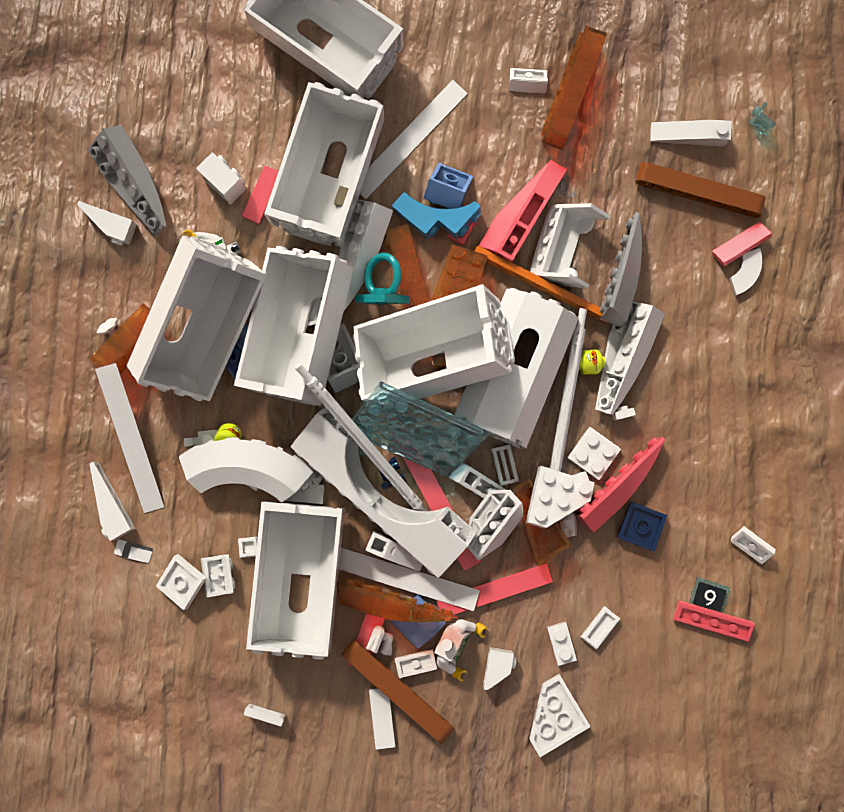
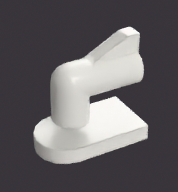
(375, 640)

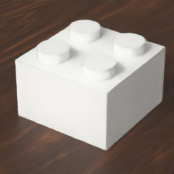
(221, 177)

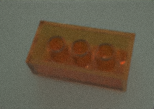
(460, 272)

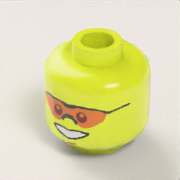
(591, 362)
(228, 431)

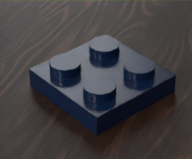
(642, 526)

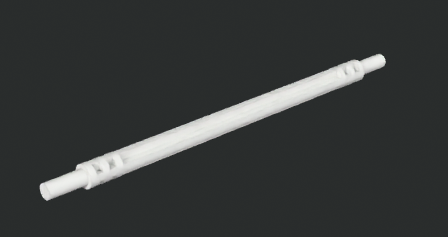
(568, 392)
(360, 438)

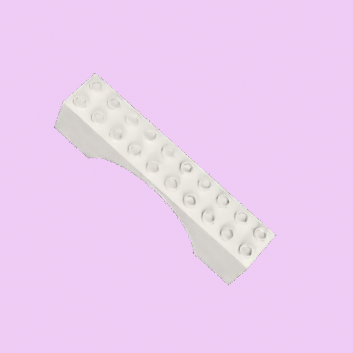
(430, 536)

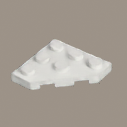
(556, 496)
(555, 717)

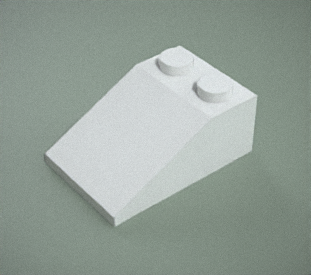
(343, 365)

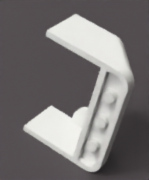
(559, 240)

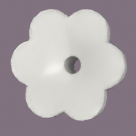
(107, 327)

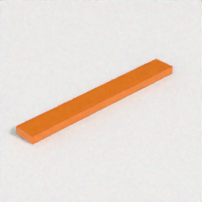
(540, 283)

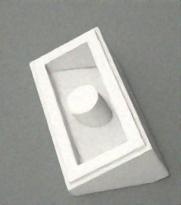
(528, 80)

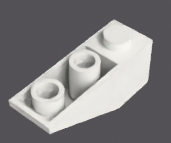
(389, 549)

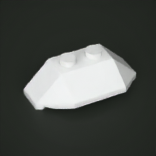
(494, 521)

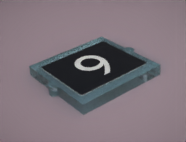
(709, 595)

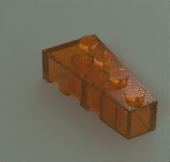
(122, 342)
(542, 542)

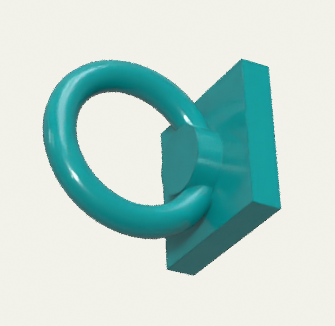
(382, 296)

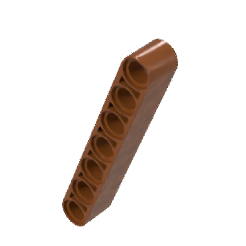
(700, 189)
(397, 691)

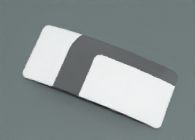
(133, 551)

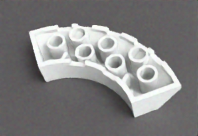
(244, 463)

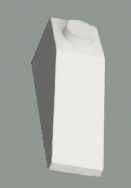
(114, 226)
(474, 480)

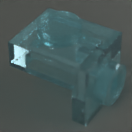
(760, 121)

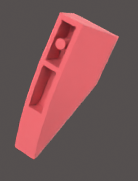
(519, 216)
(619, 488)

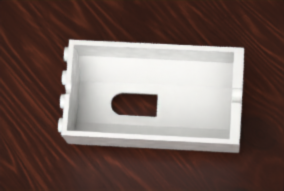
(356, 55)
(302, 195)
(221, 295)
(280, 319)
(461, 325)
(513, 402)
(295, 542)

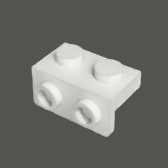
(218, 574)

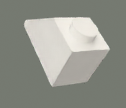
(498, 666)

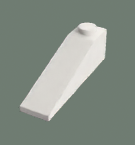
(696, 132)
(111, 511)

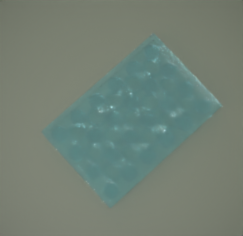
(417, 429)

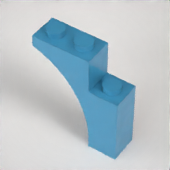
(428, 219)

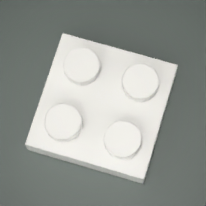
(594, 453)
(181, 582)

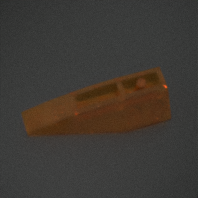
(388, 605)

